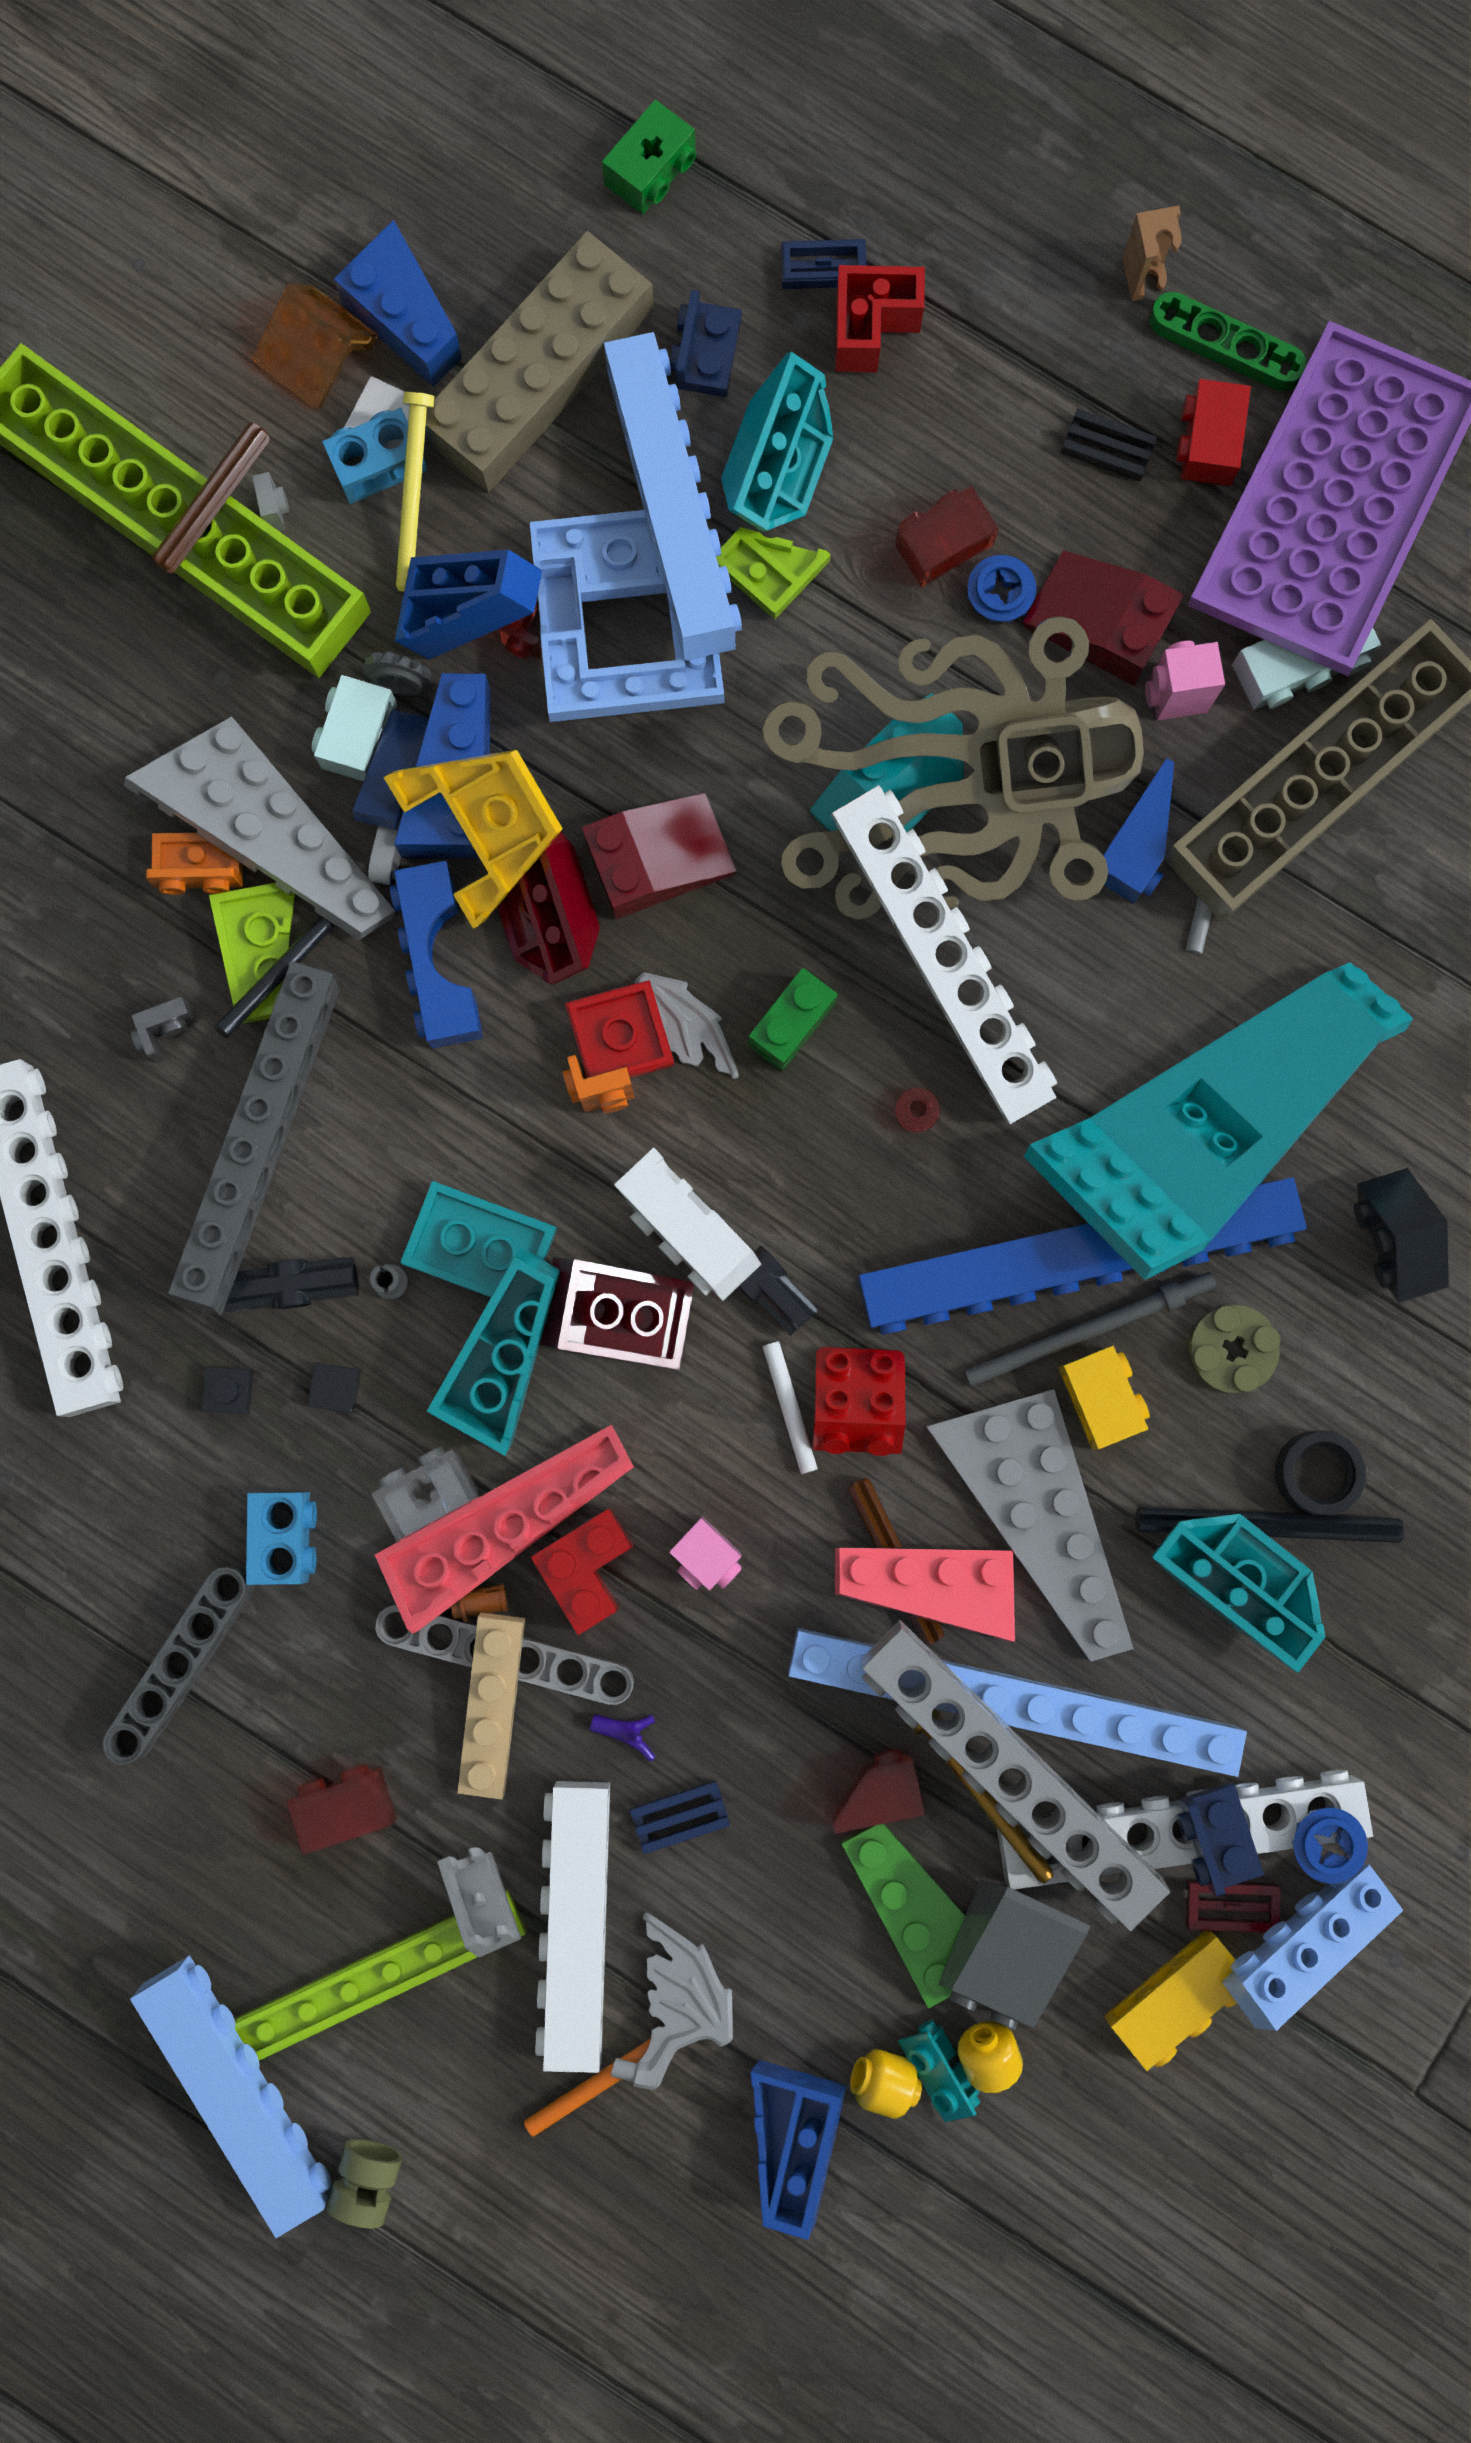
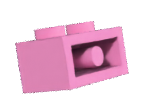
(1185, 680)
(706, 1557)

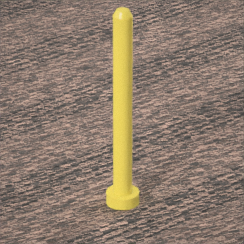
(418, 407)

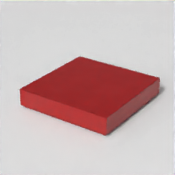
(620, 1031)

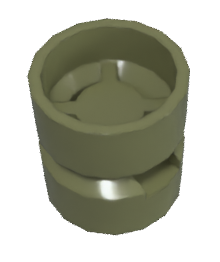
(362, 2192)

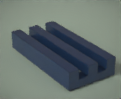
(823, 270)
(685, 1834)

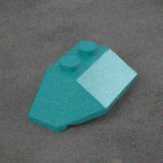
(780, 447)
(898, 774)
(1247, 1583)

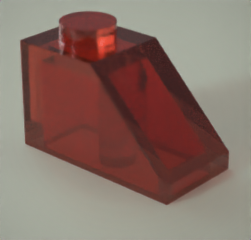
(880, 1794)

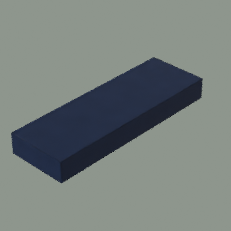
(396, 751)

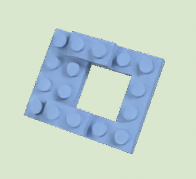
(602, 561)

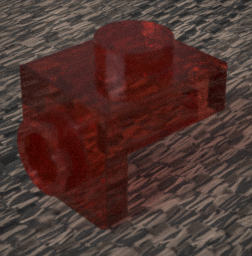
(519, 641)

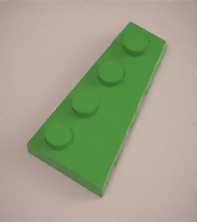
(910, 1904)

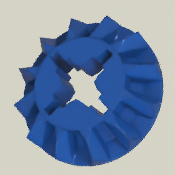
(1012, 574)
(1350, 1838)

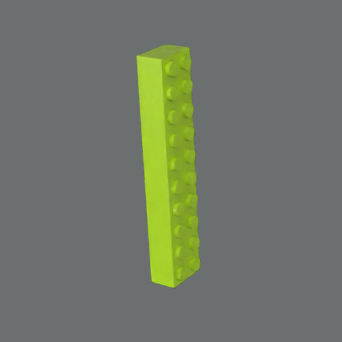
(145, 491)

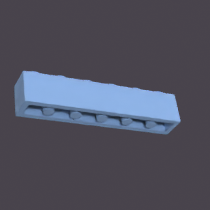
(233, 2095)

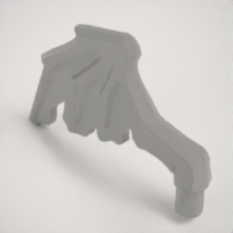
(690, 1024)
(686, 2001)

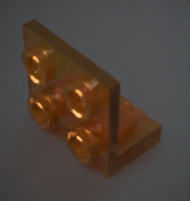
(309, 342)

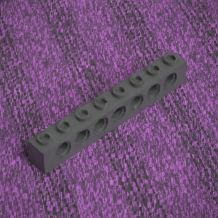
(255, 1139)

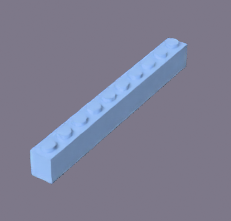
(1043, 1707)

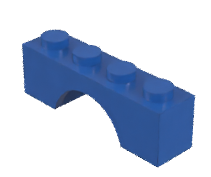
(427, 902)

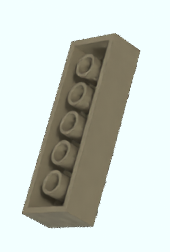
(537, 361)

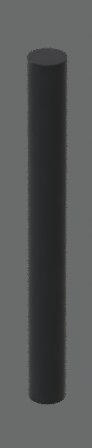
(273, 977)

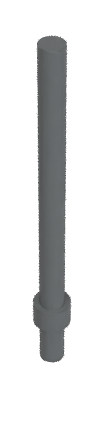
(1169, 1296)

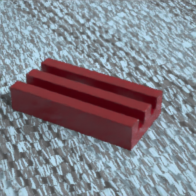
(1194, 1904)

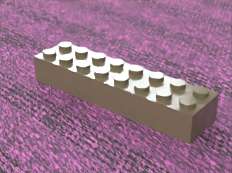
(1324, 771)

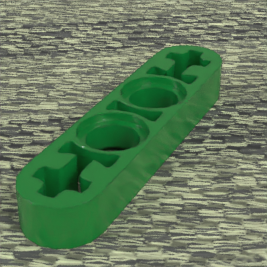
(1224, 349)

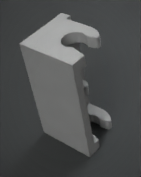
(479, 1902)

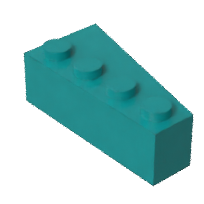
(496, 1363)

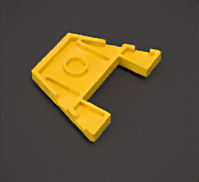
(497, 811)

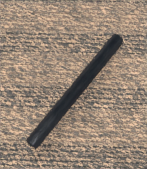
(1283, 1524)

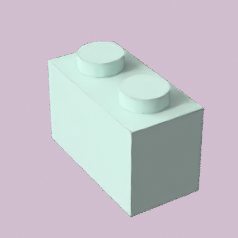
(352, 727)

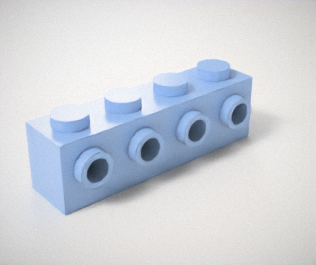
(1310, 1948)

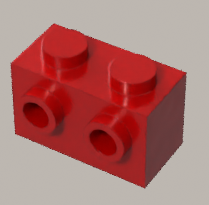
(1214, 432)

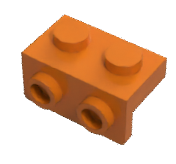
(191, 862)
(602, 1091)

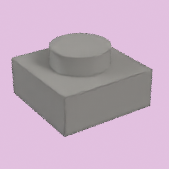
(271, 500)

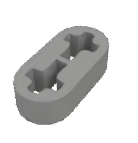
(384, 857)

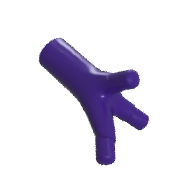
(624, 1731)

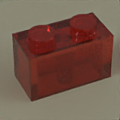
(945, 535)
(341, 1809)

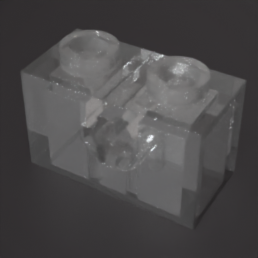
(408, 1514)

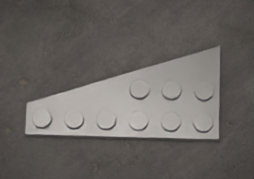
(256, 817)
(1032, 1491)

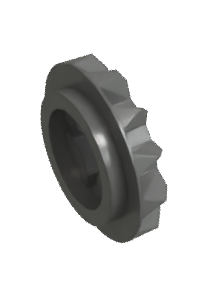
(398, 673)

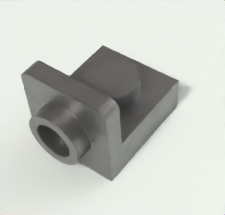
(164, 1019)

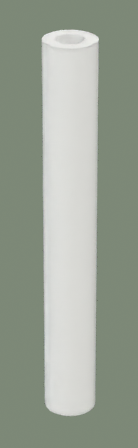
(790, 1407)

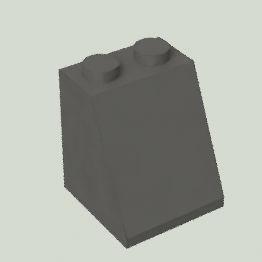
(1010, 1954)

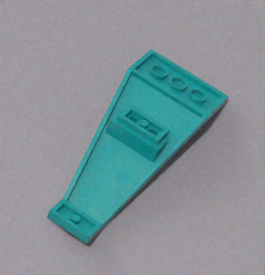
(1198, 1139)

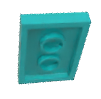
(471, 1239)

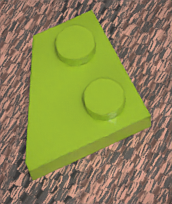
(770, 568)

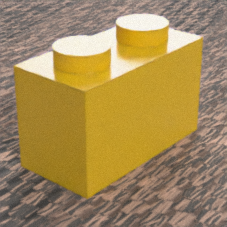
(1104, 1397)

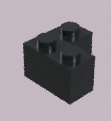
(1406, 1233)

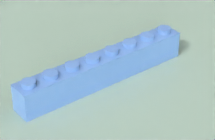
(670, 496)

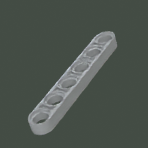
(544, 1676)

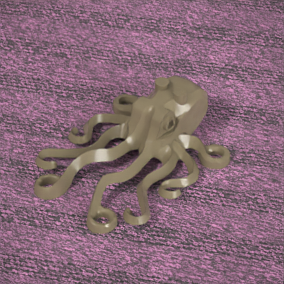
(1025, 757)

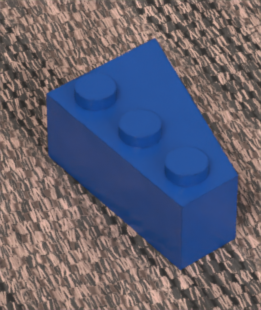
(397, 303)
(463, 598)
(795, 2143)

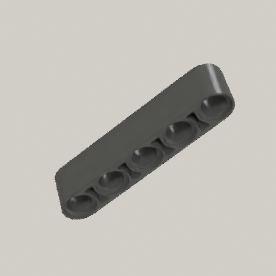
(161, 1677)

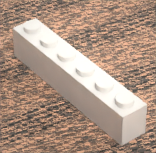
(575, 1927)

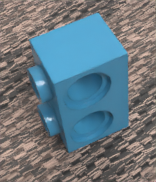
(379, 465)
(266, 1537)

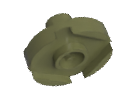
(1258, 1340)

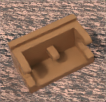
(1148, 248)

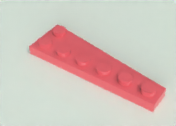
(472, 1543)

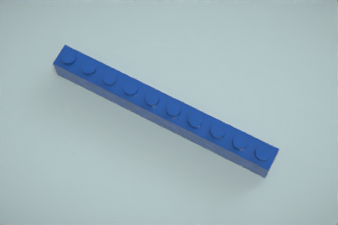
(1052, 1262)

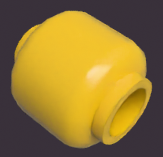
(990, 2057)
(885, 2084)

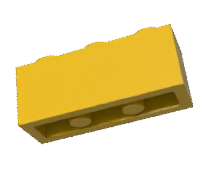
(1174, 2001)

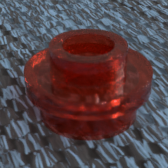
(913, 1123)

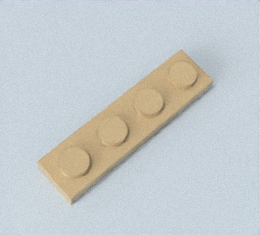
(491, 1705)

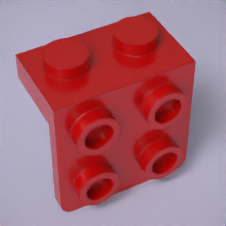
(859, 1401)

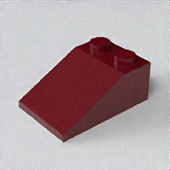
(1115, 607)
(657, 853)
(618, 1313)

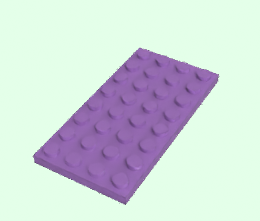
(1336, 499)

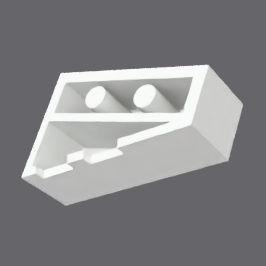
(686, 1226)

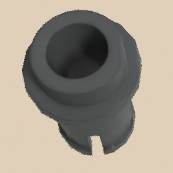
(398, 1285)

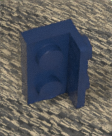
(707, 346)
(1220, 1838)

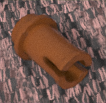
(484, 1600)

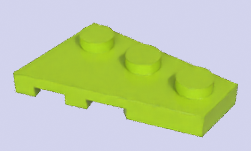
(252, 936)

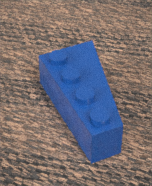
(455, 731)

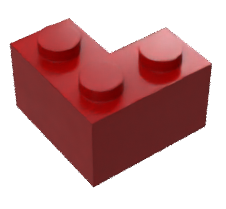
(872, 303)
(572, 1566)

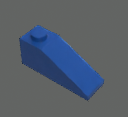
(1142, 840)

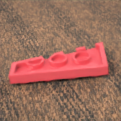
(937, 1585)

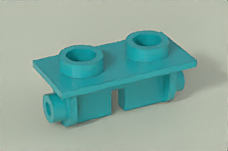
(946, 2086)

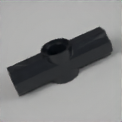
(293, 1284)

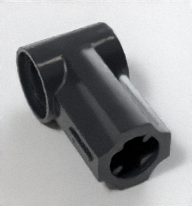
(777, 1293)

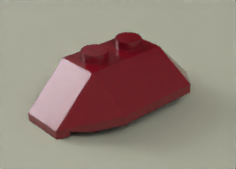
(551, 915)

